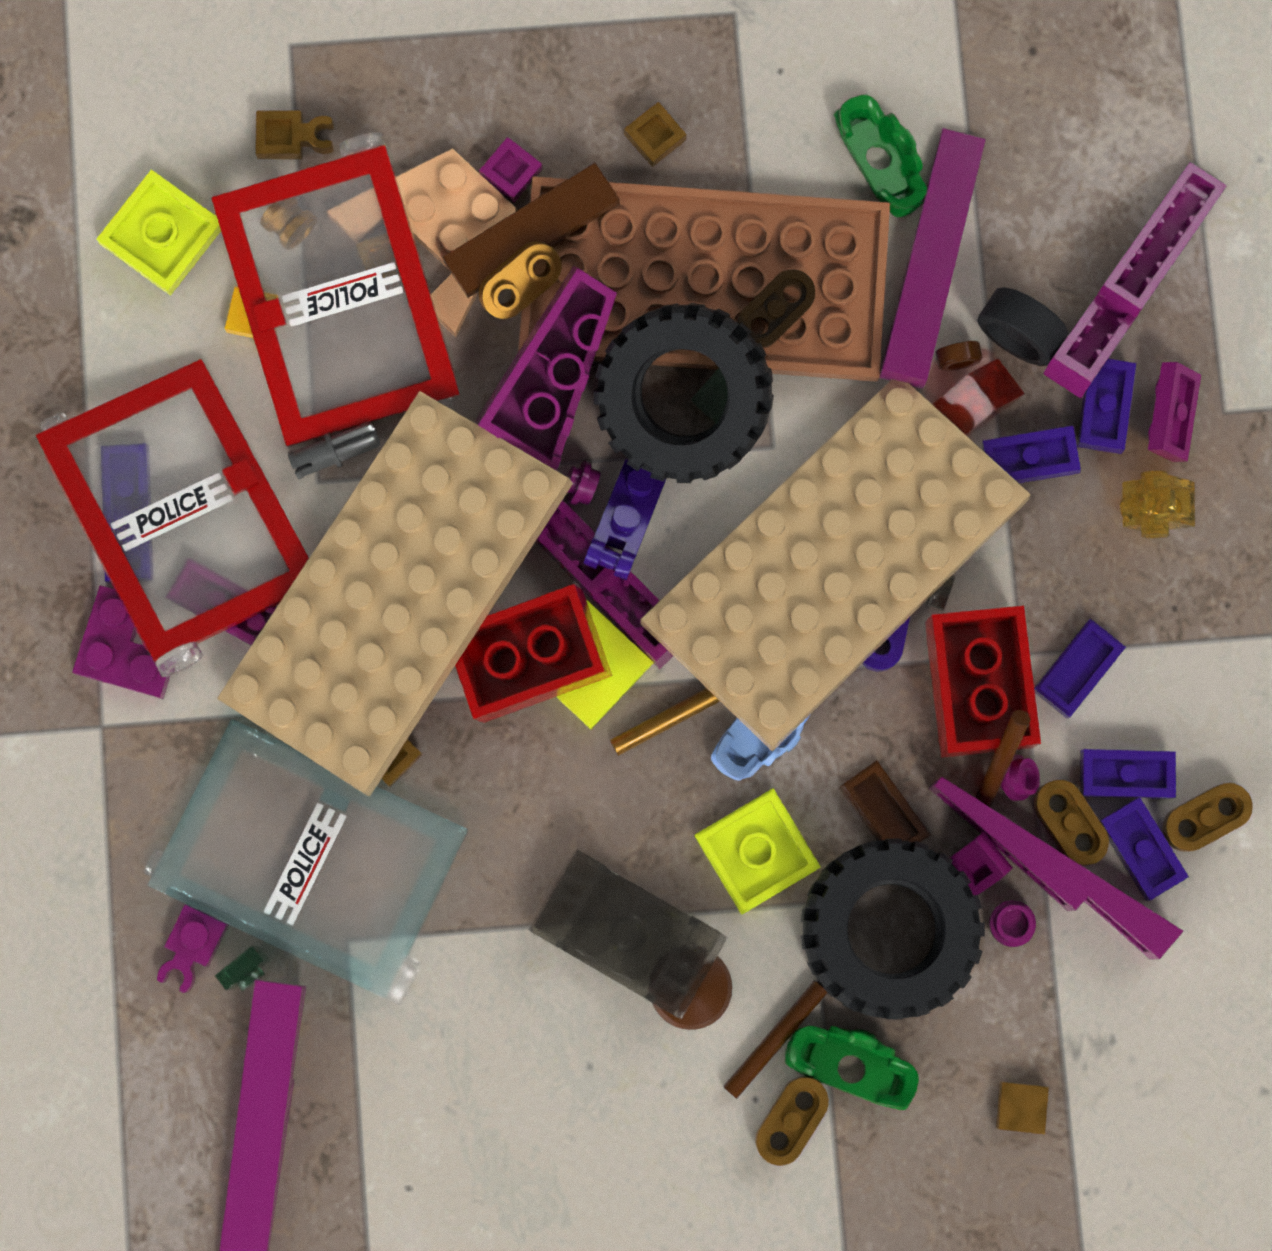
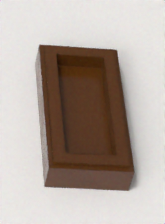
(883, 806)

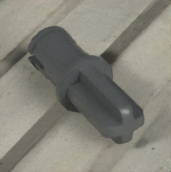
(334, 449)

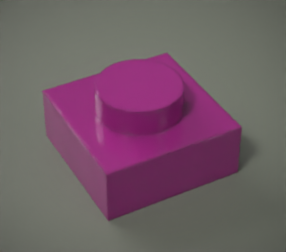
(510, 169)
(981, 863)

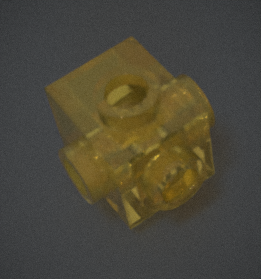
(1158, 504)

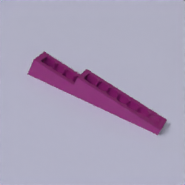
(932, 259)
(1134, 280)
(623, 601)
(1061, 876)
(262, 1115)

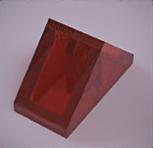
(979, 397)

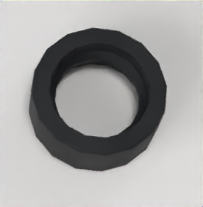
(1022, 326)

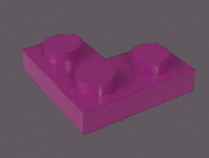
(110, 650)

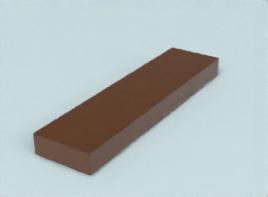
(542, 220)

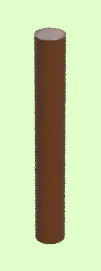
(1003, 757)
(775, 1039)

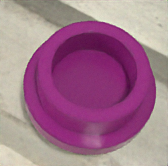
(584, 483)
(1021, 779)
(1012, 923)

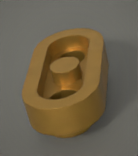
(518, 276)
(1206, 819)
(1073, 820)
(794, 1122)

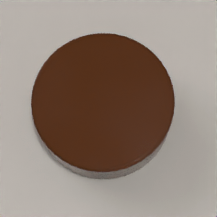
(959, 355)

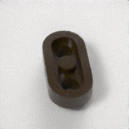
(775, 310)

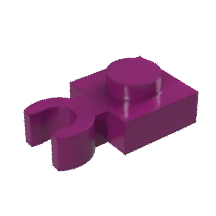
(194, 940)

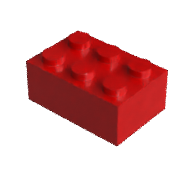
(532, 654)
(980, 678)

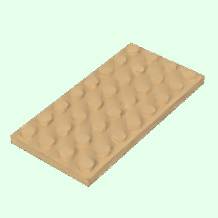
(834, 561)
(395, 592)

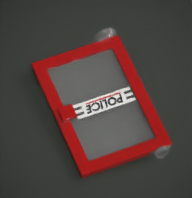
(336, 293)
(175, 511)

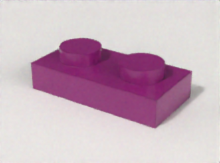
(1174, 412)

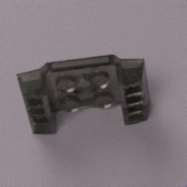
(628, 934)

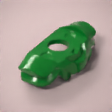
(865, 127)
(886, 1078)

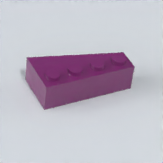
(547, 377)

